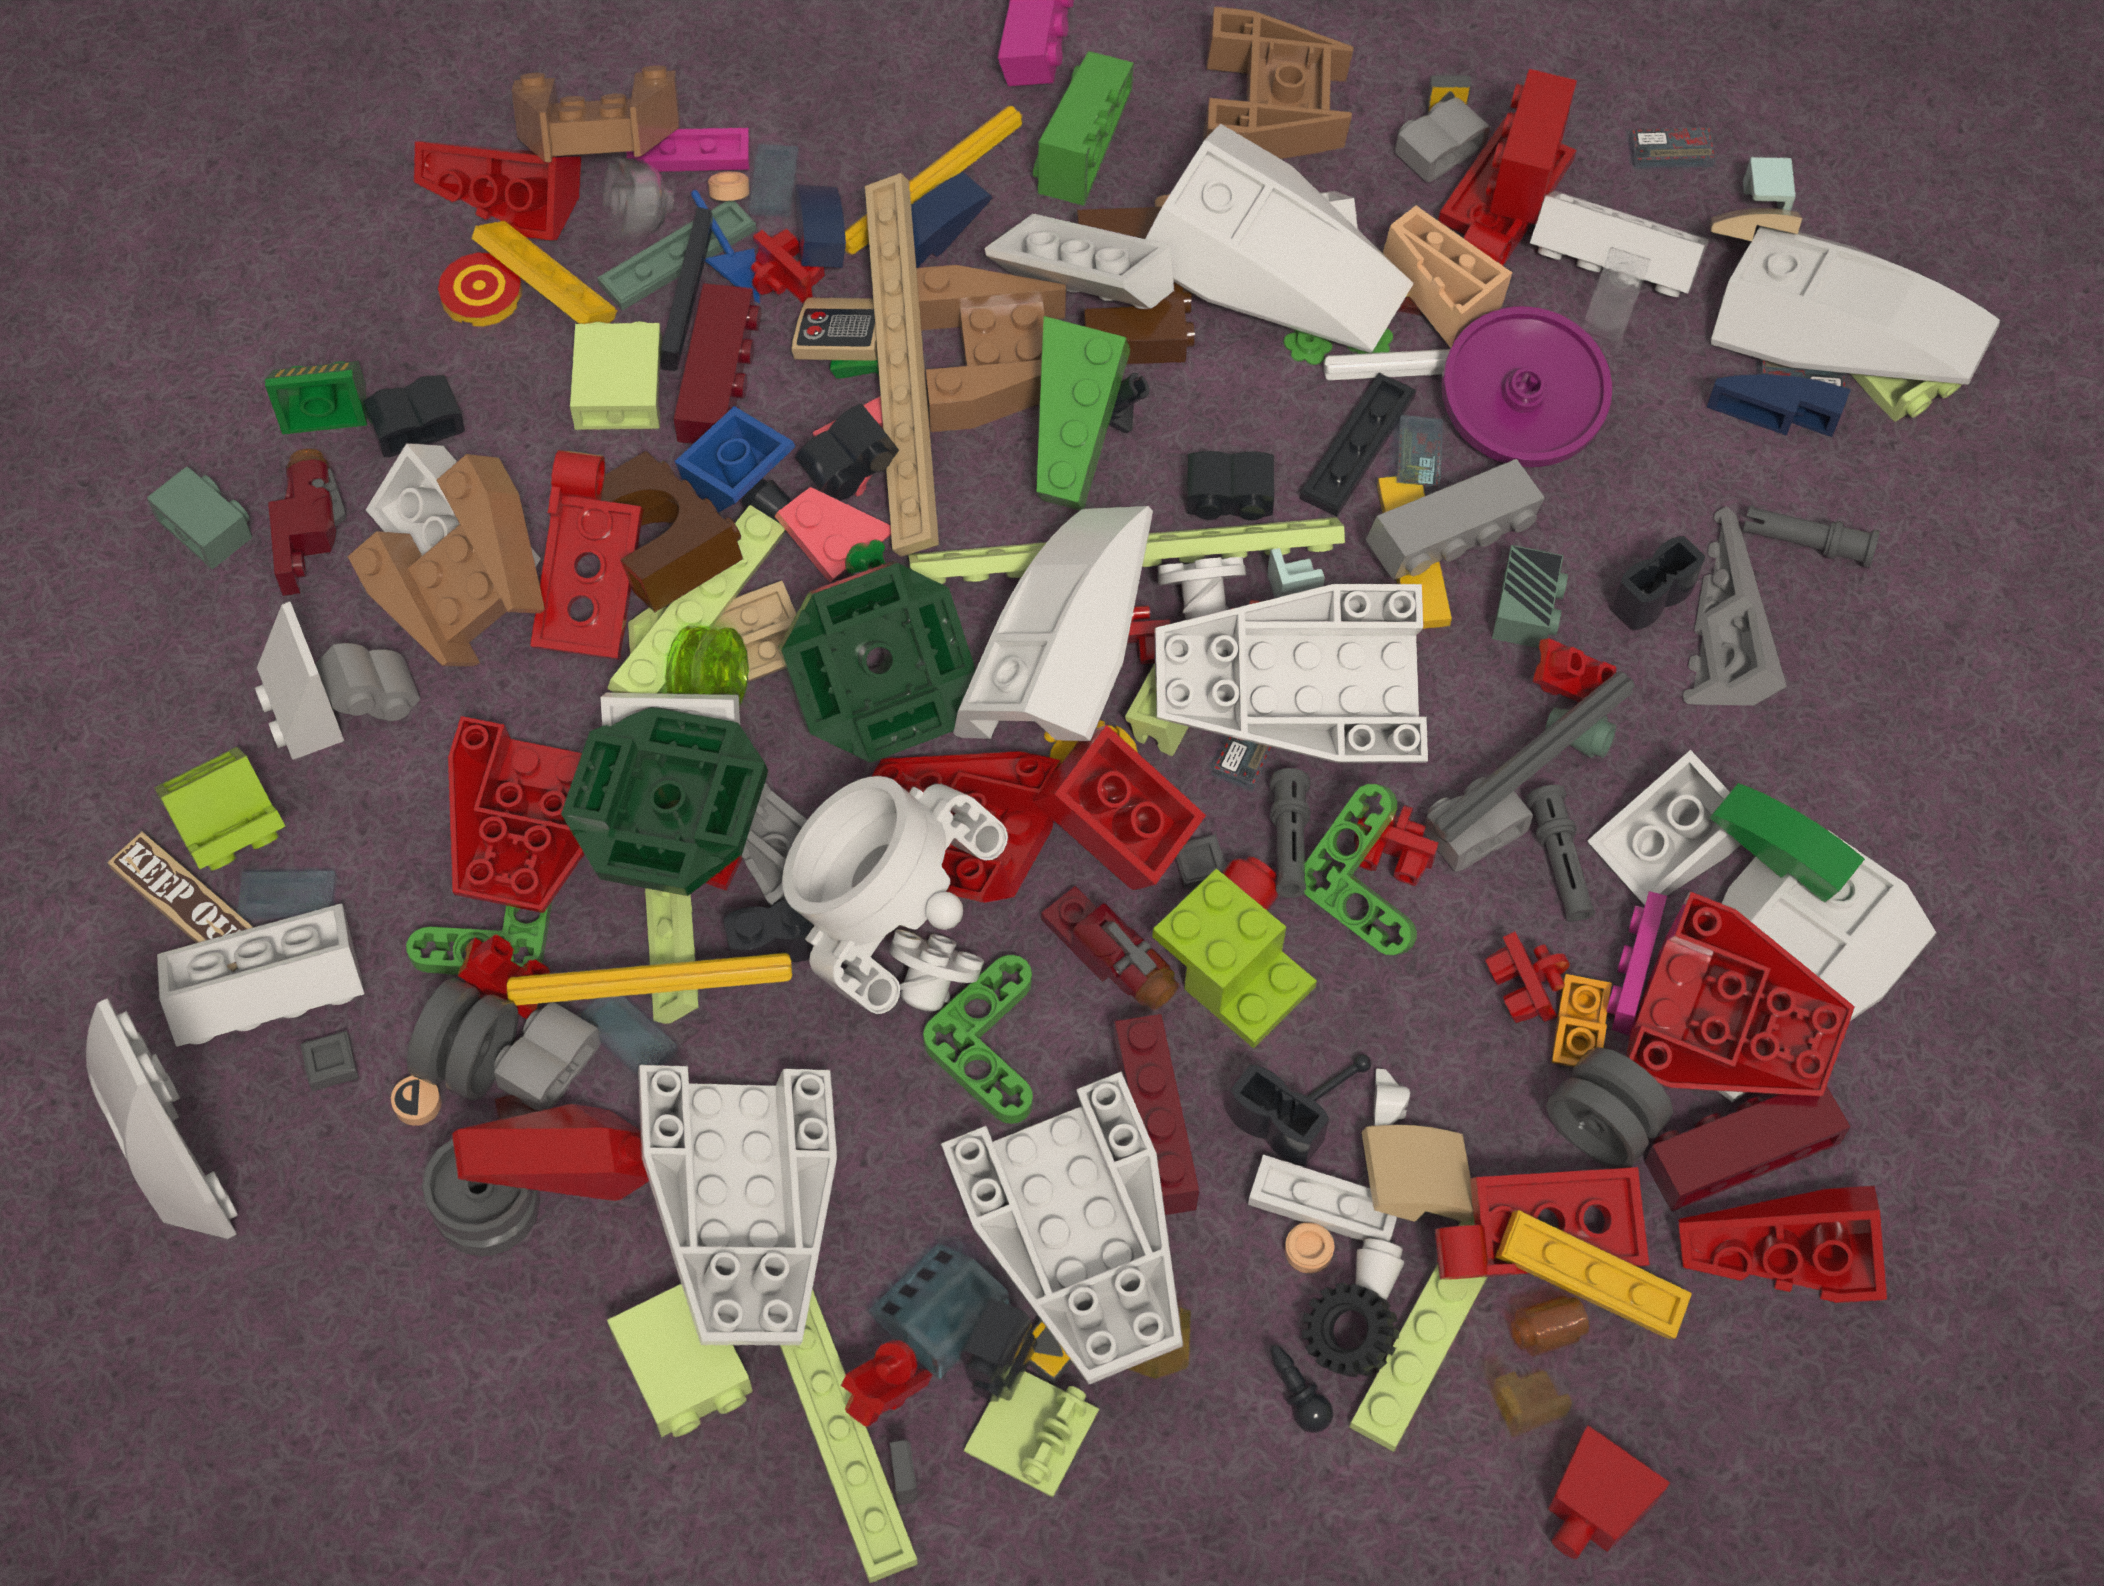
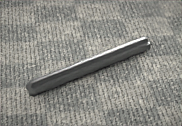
(1533, 757)

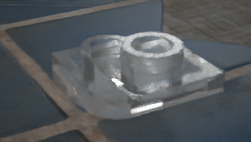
(1616, 294)

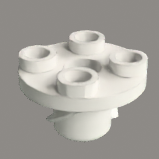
(1202, 583)
(932, 968)

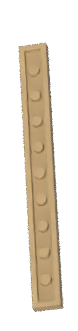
(901, 365)

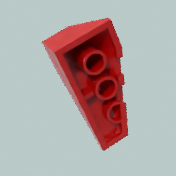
(503, 184)
(555, 1151)
(1806, 1239)

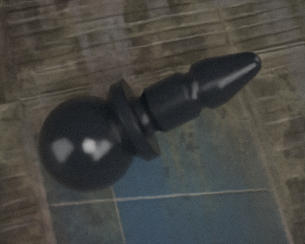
(1311, 1409)

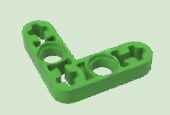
(1343, 881)
(518, 934)
(969, 1030)

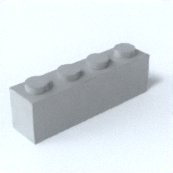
(1455, 520)

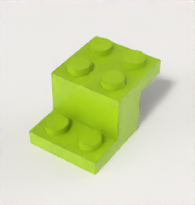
(220, 809)
(1234, 958)

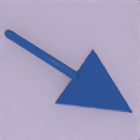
(732, 265)

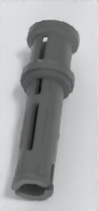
(1833, 539)
(1290, 816)
(1561, 831)

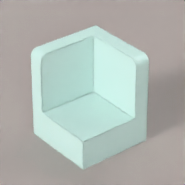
(1770, 181)
(1293, 576)

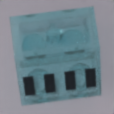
(937, 1306)

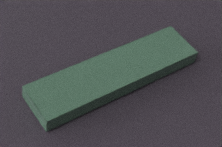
(664, 259)

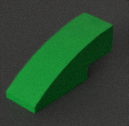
(1787, 841)

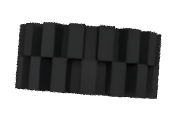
(1321, 1330)

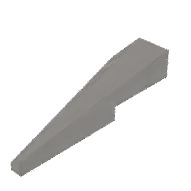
(1737, 647)
(769, 843)

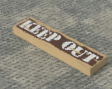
(175, 892)

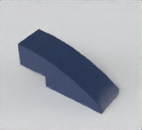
(944, 214)
(820, 226)
(1780, 401)

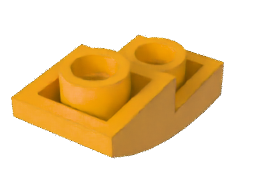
(1580, 1018)

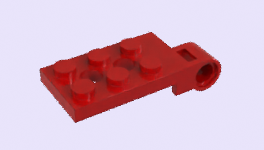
(1470, 206)
(580, 528)
(1472, 1249)

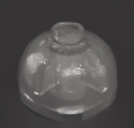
(639, 195)

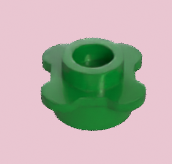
(865, 557)

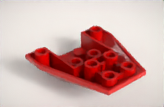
(1006, 788)
(504, 803)
(1735, 1010)

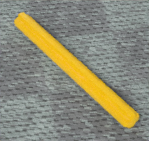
(946, 167)
(649, 979)

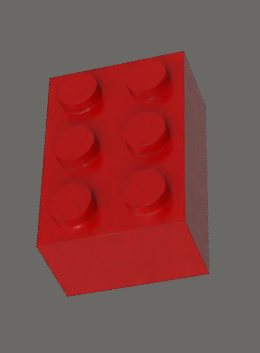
(1531, 145)
(1119, 808)

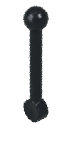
(1360, 1064)

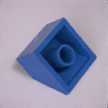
(732, 458)

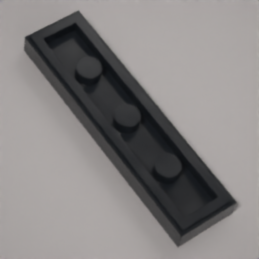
(686, 289)
(1357, 444)

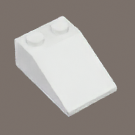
(295, 690)
(1667, 831)

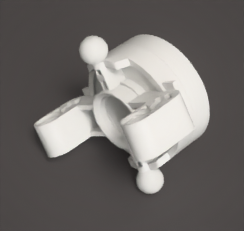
(876, 864)

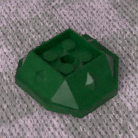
(914, 688)
(642, 766)

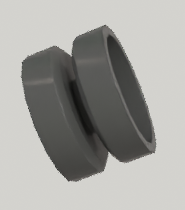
(461, 1038)
(1609, 1108)
(476, 1215)

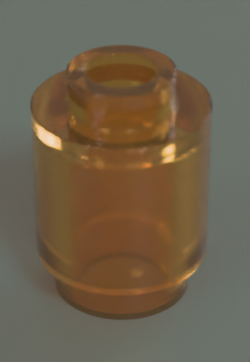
(1549, 1325)

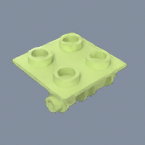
(1033, 1432)

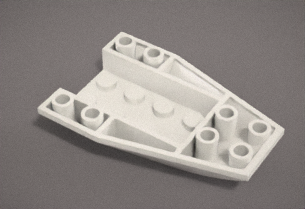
(1275, 248)
(1848, 312)
(1062, 630)
(1303, 673)
(1852, 941)
(140, 1110)
(741, 1195)
(1079, 1227)

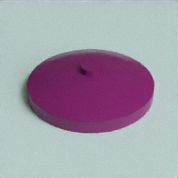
(1526, 386)

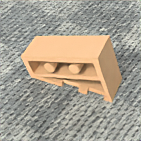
(1449, 274)

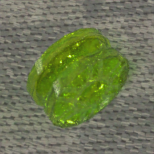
(707, 662)

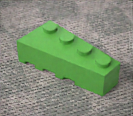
(1083, 127)
(1077, 398)

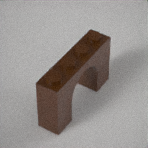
(1152, 333)
(690, 550)

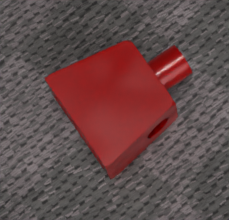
(1602, 1495)

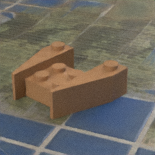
(1286, 83)
(596, 126)
(1000, 342)
(467, 575)

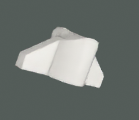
(1389, 1099)

